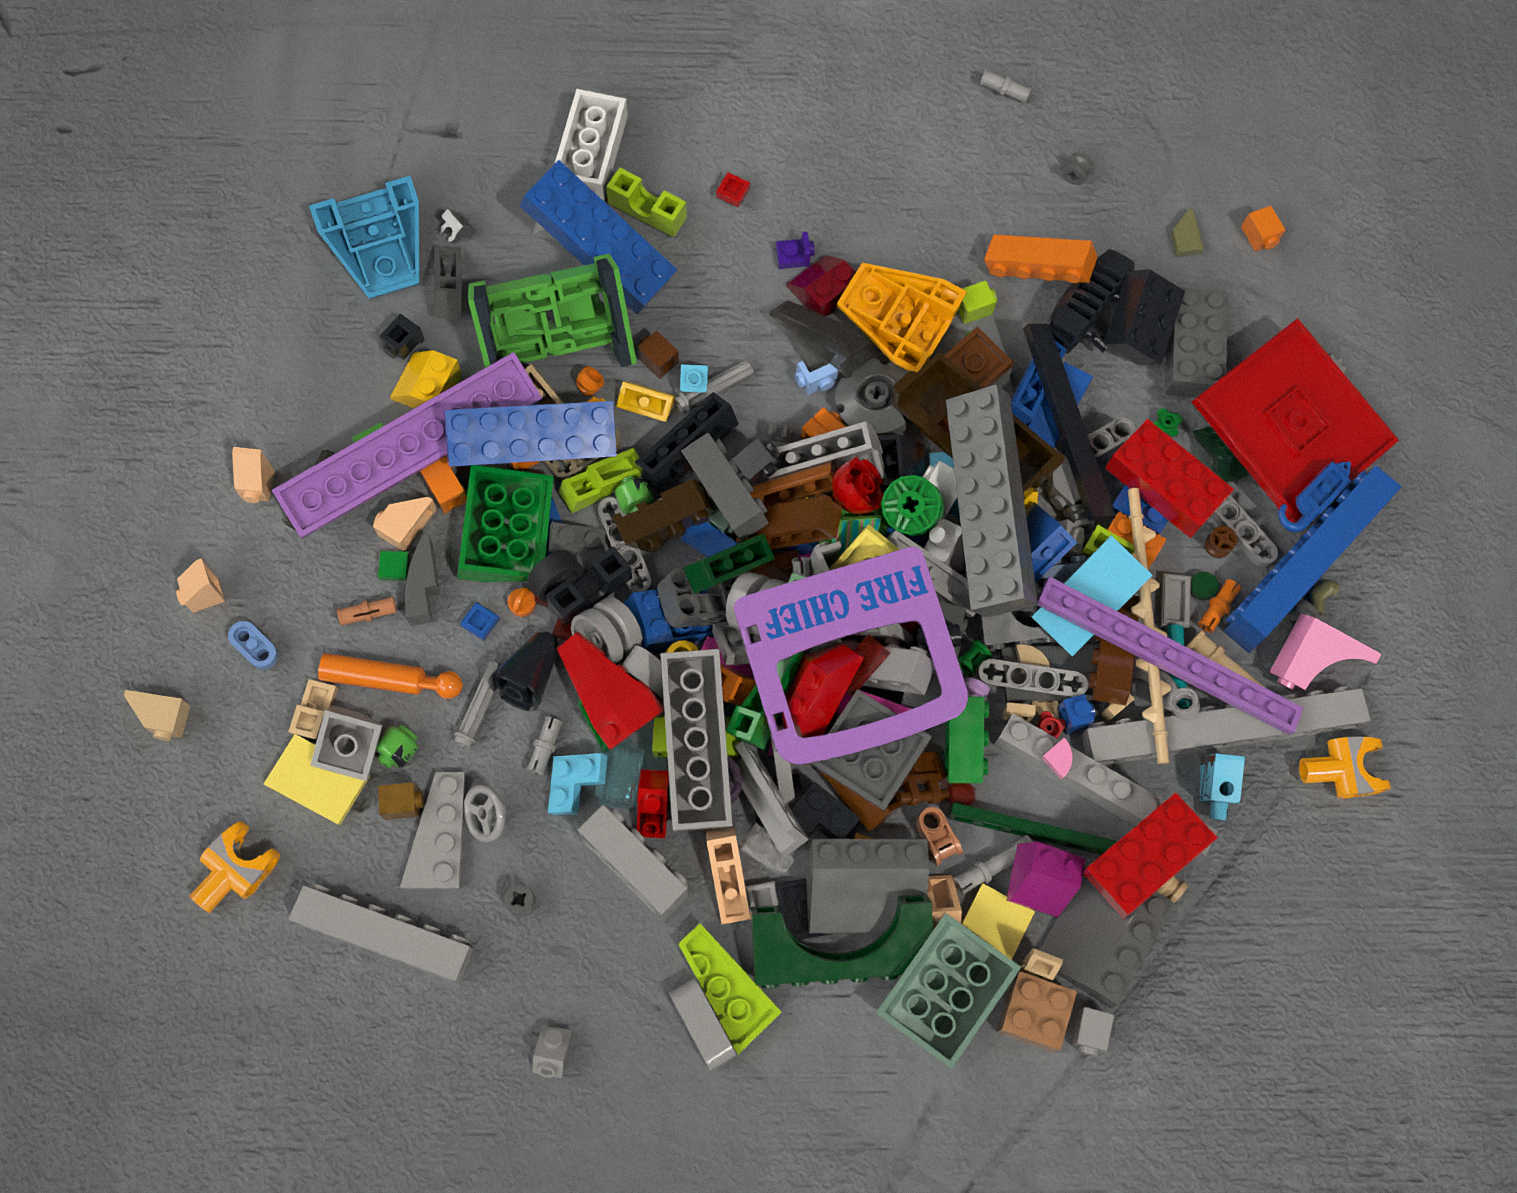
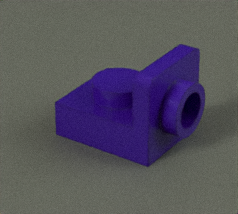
(795, 252)

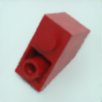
(653, 803)

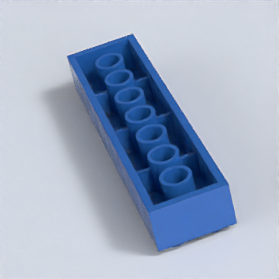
(1310, 558)

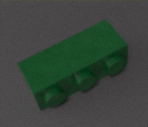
(728, 563)

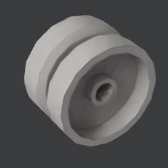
(610, 628)

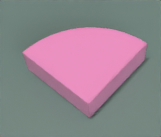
(1059, 758)

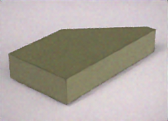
(1186, 236)

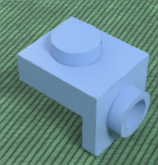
(819, 379)

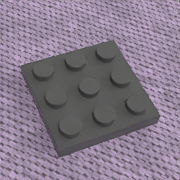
(876, 771)

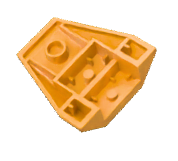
(901, 311)

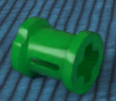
(980, 652)

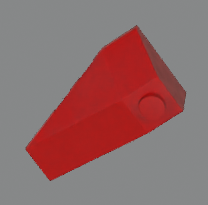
(610, 696)

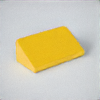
(645, 400)

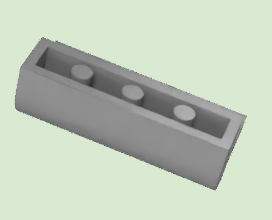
(835, 446)

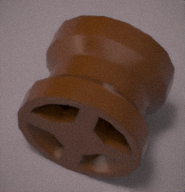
(1225, 536)

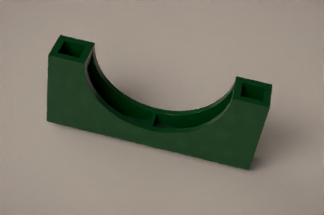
(785, 959)

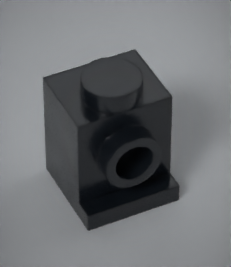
(401, 337)

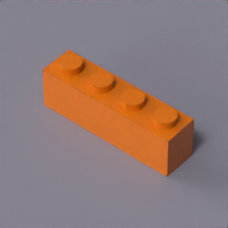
(1041, 258)

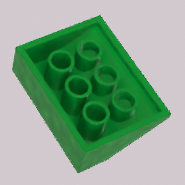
(504, 524)

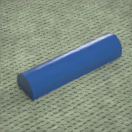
(1030, 392)

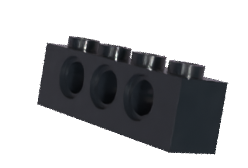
(664, 460)

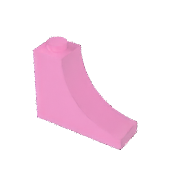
(1312, 648)

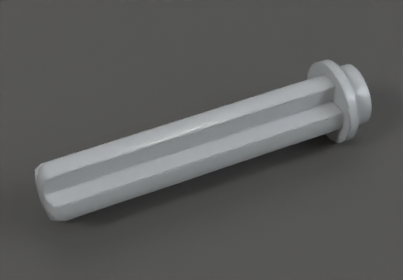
(717, 384)
(477, 709)

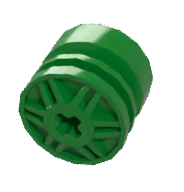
(927, 513)

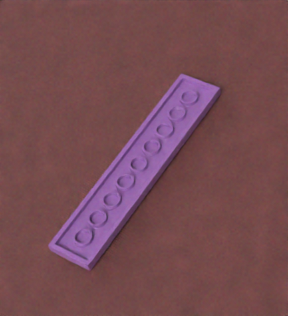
(396, 449)

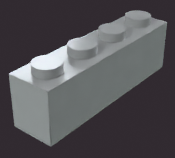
(901, 671)

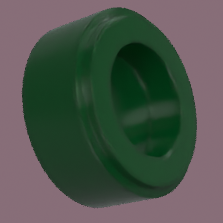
(1204, 586)

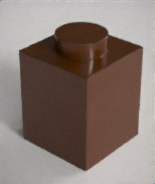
(657, 354)

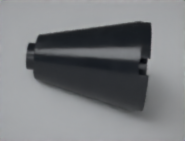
(526, 672)

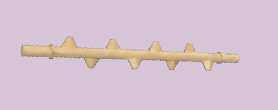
(1144, 610)

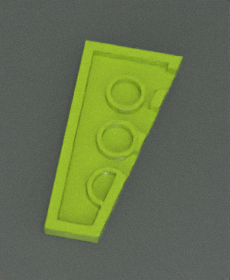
(733, 995)

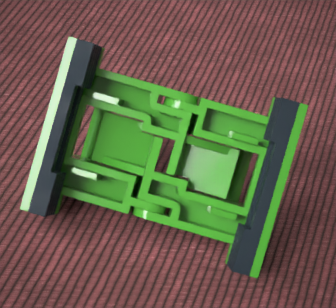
(571, 293)

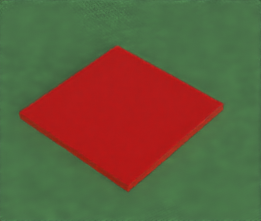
(1292, 415)

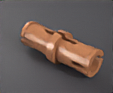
(366, 611)

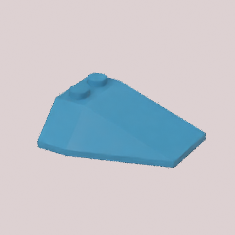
(375, 236)

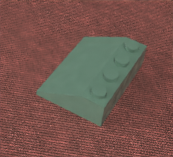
(948, 990)

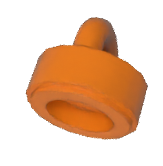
(589, 381)
(521, 602)

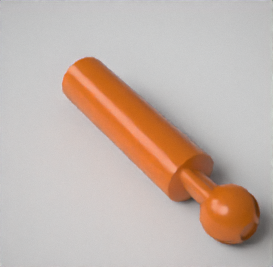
(386, 676)

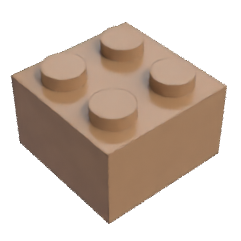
(1036, 1012)

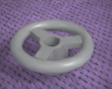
(491, 812)

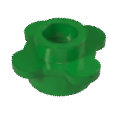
(1174, 419)

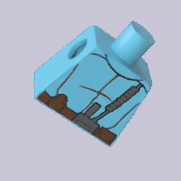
(1225, 773)

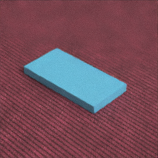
(1106, 576)

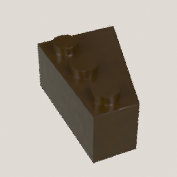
(665, 518)

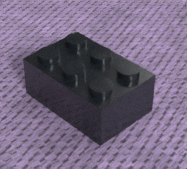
(1144, 317)

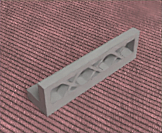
(946, 581)
(769, 802)

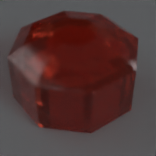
(961, 793)

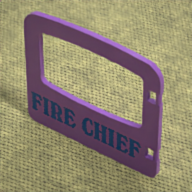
(837, 605)

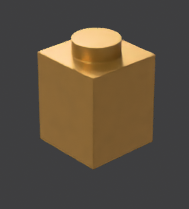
(399, 801)

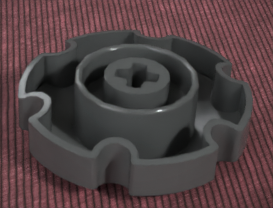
(870, 397)

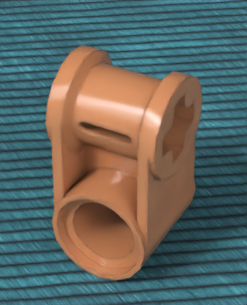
(938, 837)

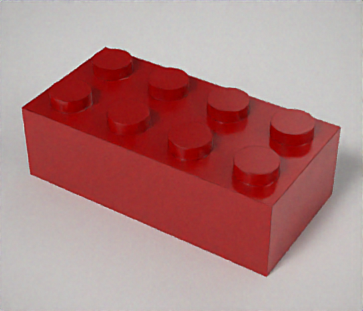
(1169, 478)
(1149, 855)

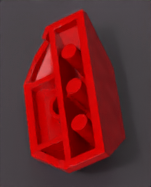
(820, 688)

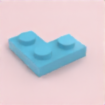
(569, 775)

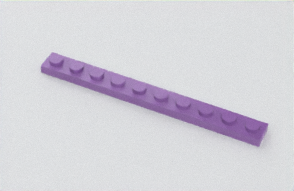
(1169, 656)

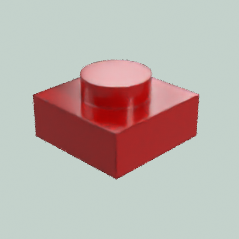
(733, 189)

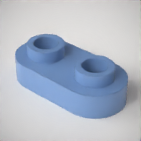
(254, 646)

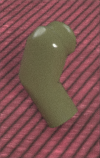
(1321, 592)

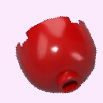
(857, 486)

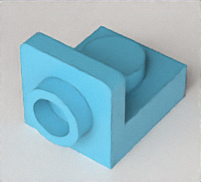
(694, 378)

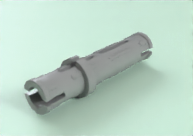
(988, 868)

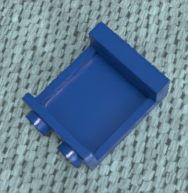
(1047, 540)

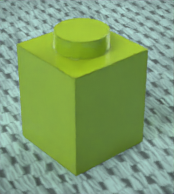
(978, 302)

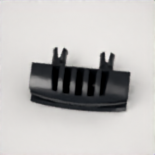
(1084, 302)

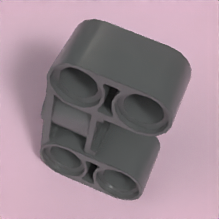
(688, 609)

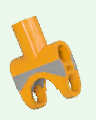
(1345, 768)
(230, 870)

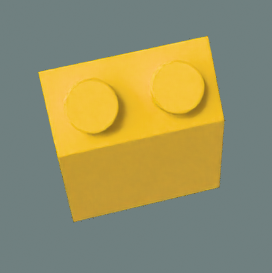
(425, 378)

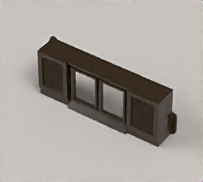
(923, 401)

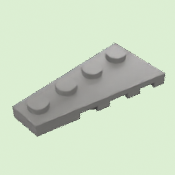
(438, 844)

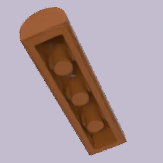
(795, 485)

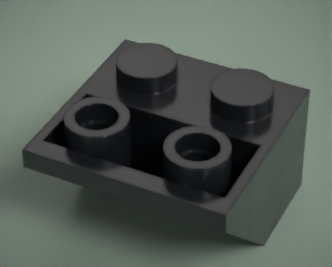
(901, 458)

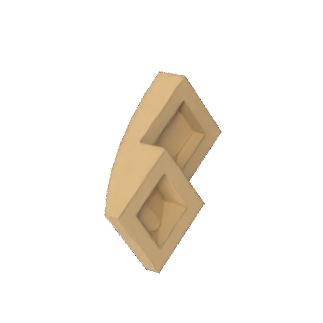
(310, 713)
(1041, 965)

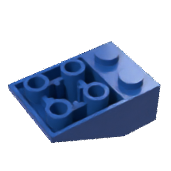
(655, 630)

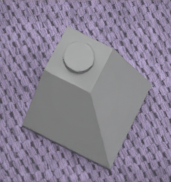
(346, 743)

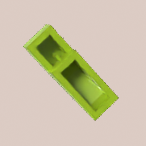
(598, 480)

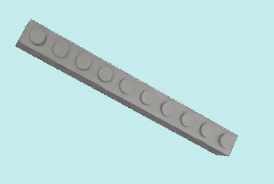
(1223, 728)

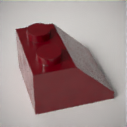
(822, 284)

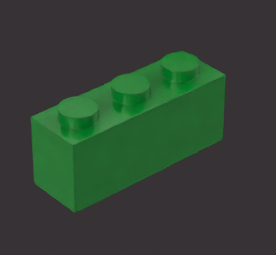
(966, 743)

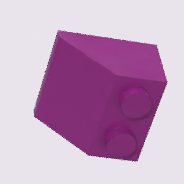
(1044, 878)

